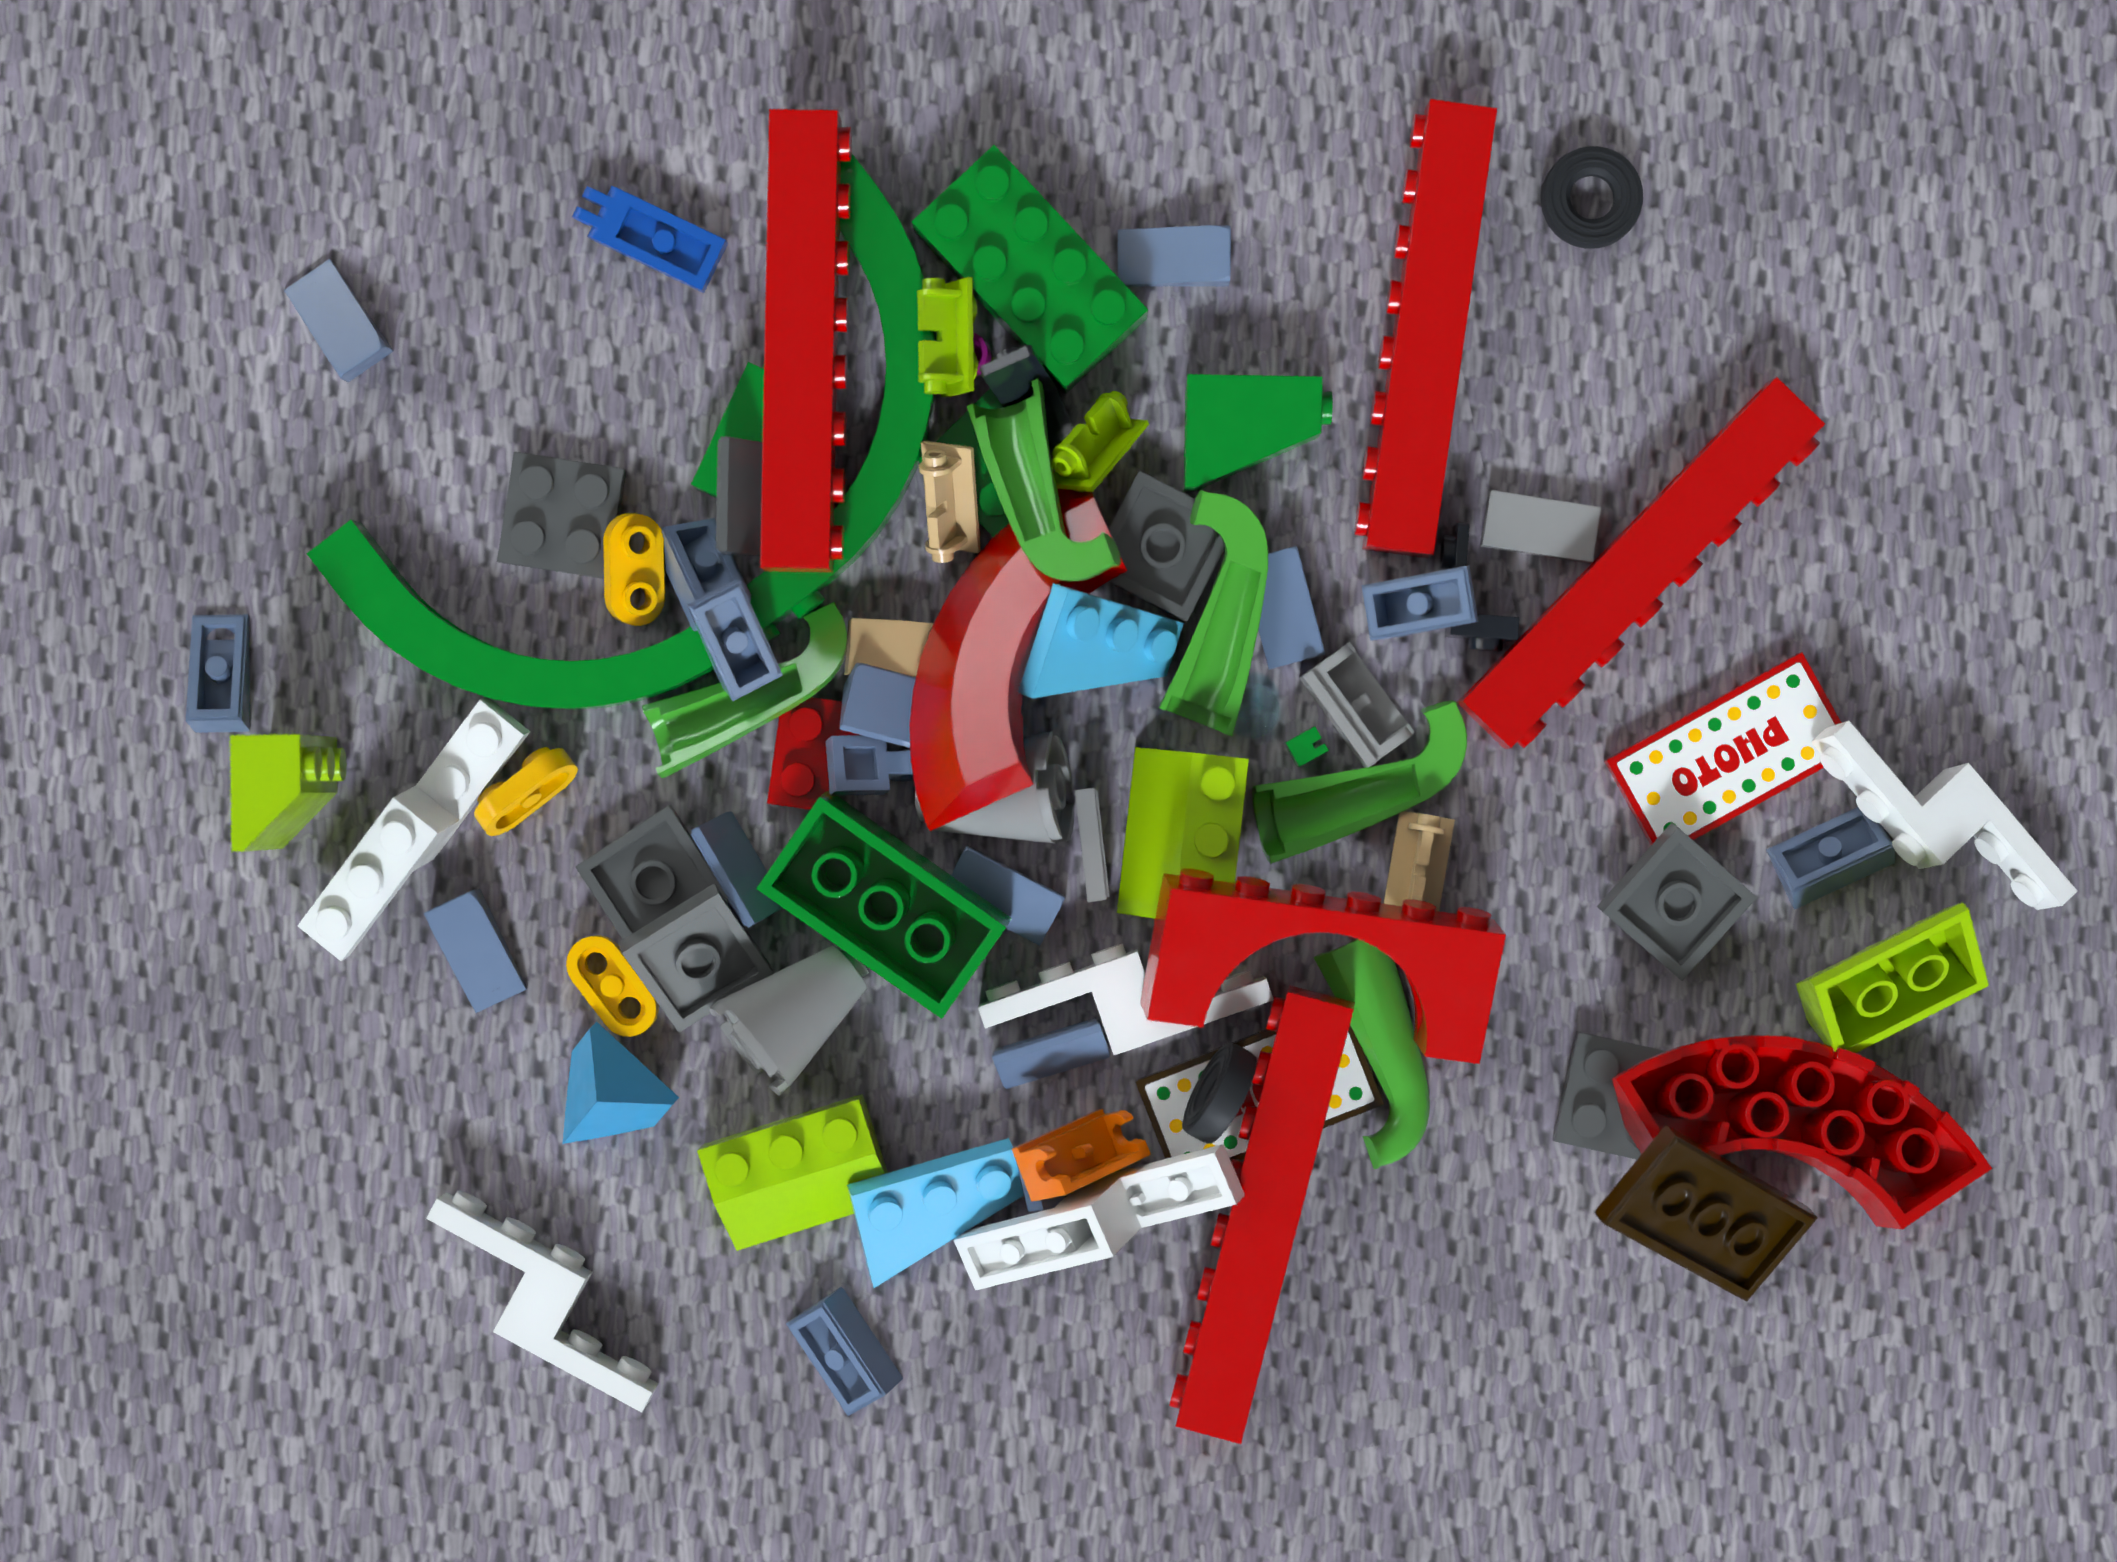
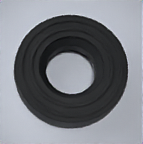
(1611, 168)
(1219, 1093)

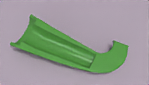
(1022, 472)
(1220, 654)
(708, 719)
(1327, 807)
(1386, 1036)

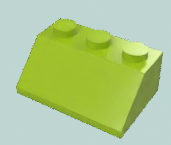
(280, 786)
(1179, 817)
(1895, 981)
(791, 1171)

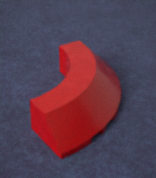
(969, 675)
(1812, 1105)

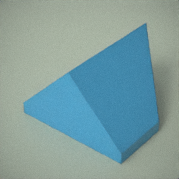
(610, 1090)

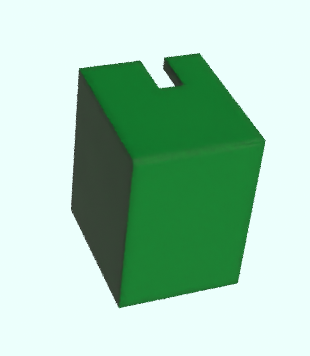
(1302, 747)

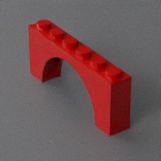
(1214, 925)

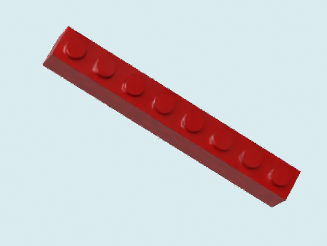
(1428, 328)
(802, 340)
(1641, 564)
(1263, 1224)

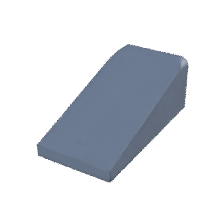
(1175, 256)
(338, 321)
(1419, 603)
(734, 640)
(219, 676)
(475, 949)

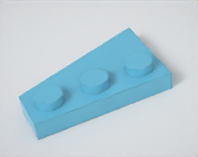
(1096, 644)
(930, 1204)

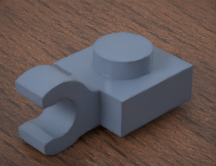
(864, 766)

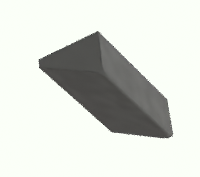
(739, 497)

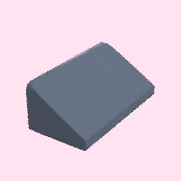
(695, 563)
(1287, 615)
(877, 704)
(1831, 856)
(735, 867)
(1015, 894)
(1051, 1053)
(845, 1351)

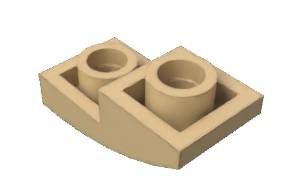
(886, 644)

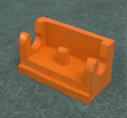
(1077, 1154)

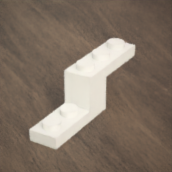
(1943, 817)
(413, 829)
(1117, 988)
(1099, 1217)
(544, 1299)

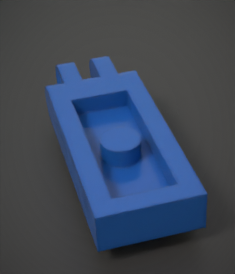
(653, 236)

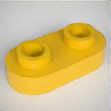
(633, 570)
(512, 801)
(611, 987)

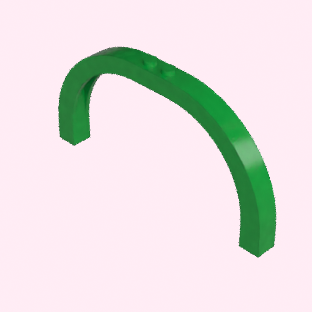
(418, 633)

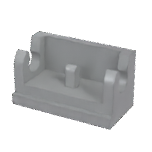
(1357, 705)

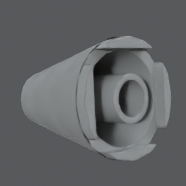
(1033, 813)
(791, 1013)

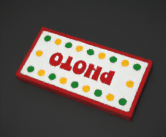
(1727, 753)

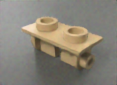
(950, 500)
(1419, 858)

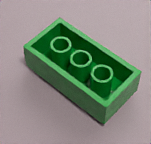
(1030, 268)
(884, 903)

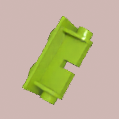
(950, 362)
(1098, 445)

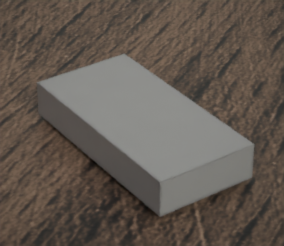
(1540, 526)
(1092, 844)

